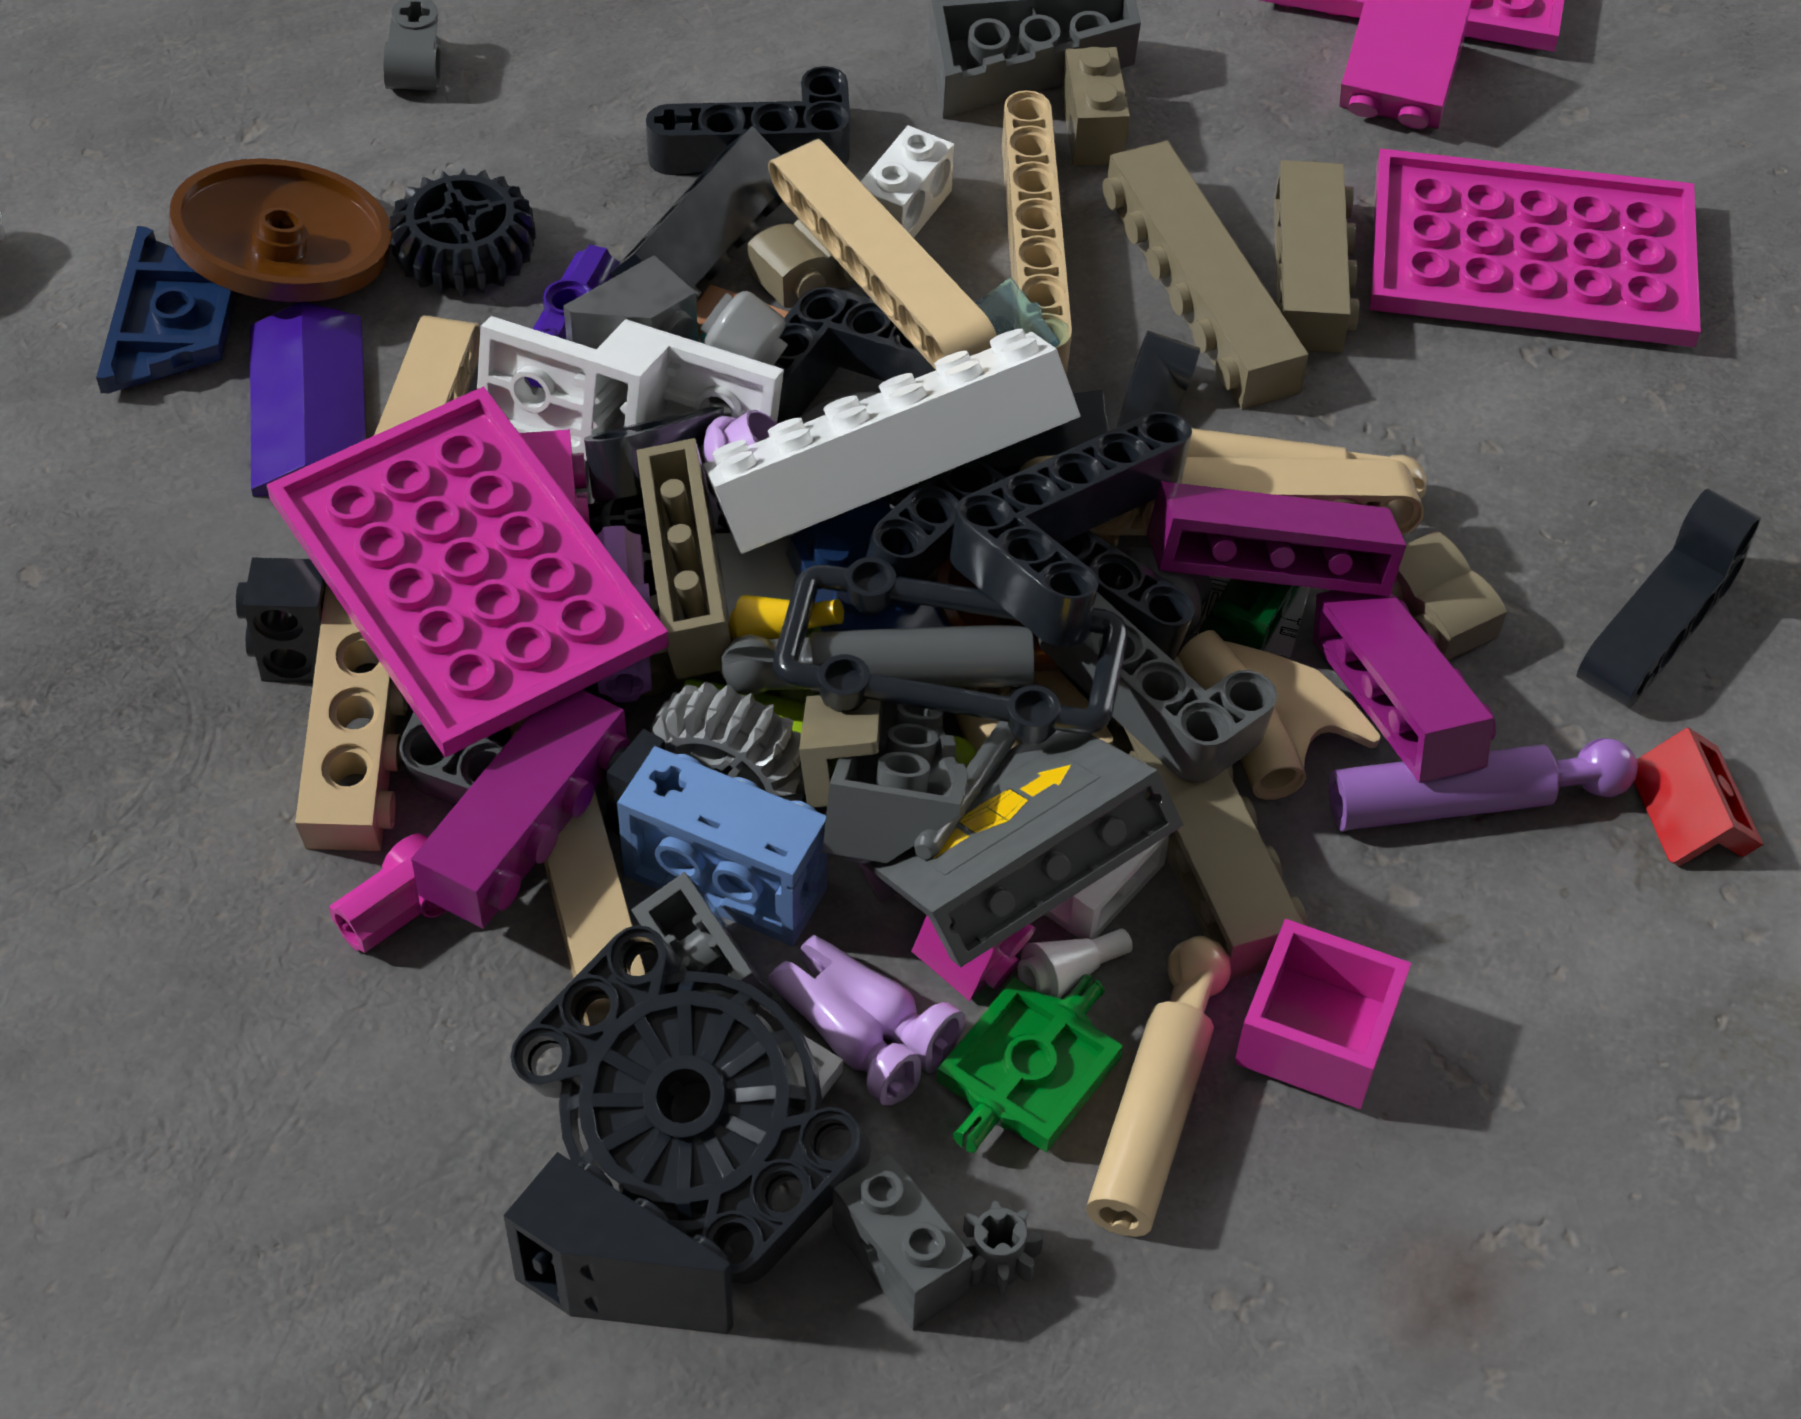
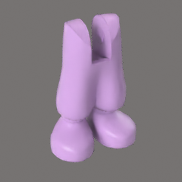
(859, 1009)

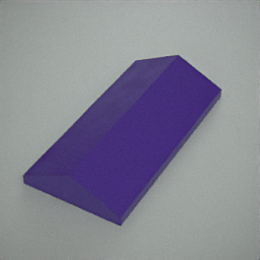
(304, 389)

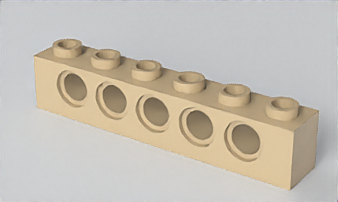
(357, 814)

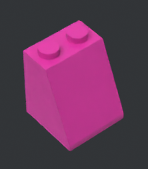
(1405, 59)

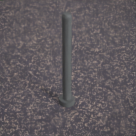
(980, 771)

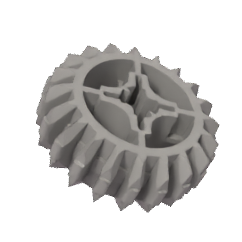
(733, 737)

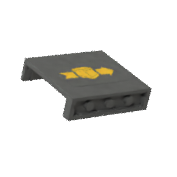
(1031, 840)

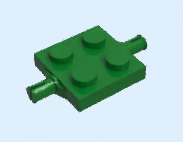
(1029, 1064)

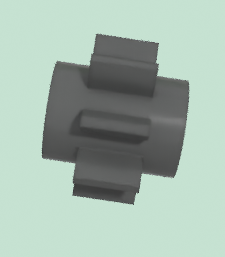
(1001, 1246)

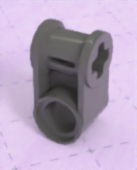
(413, 47)

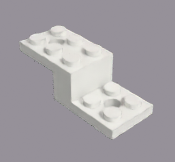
(623, 382)

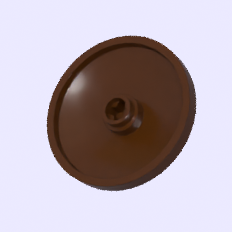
(279, 230)

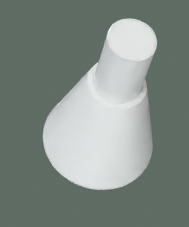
(1058, 965)

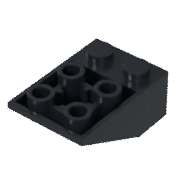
(614, 1255)

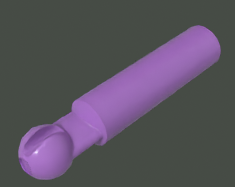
(1511, 781)

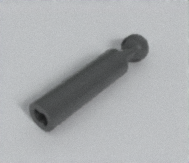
(934, 655)

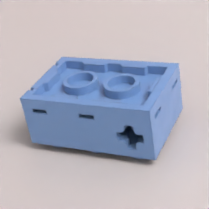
(738, 843)

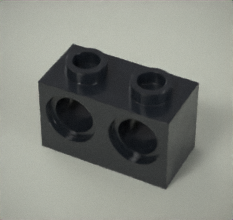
(282, 617)

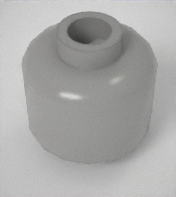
(746, 328)

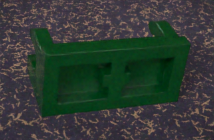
(1249, 612)

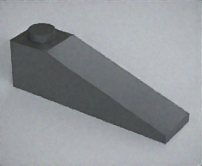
(894, 795)

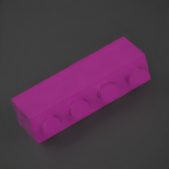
(1275, 539)
(1404, 683)
(519, 807)

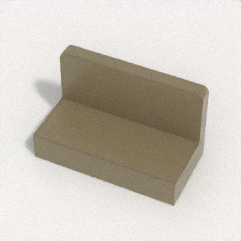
(831, 736)

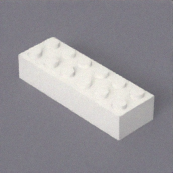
(890, 438)

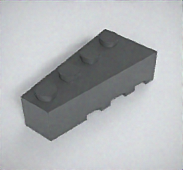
(1009, 46)

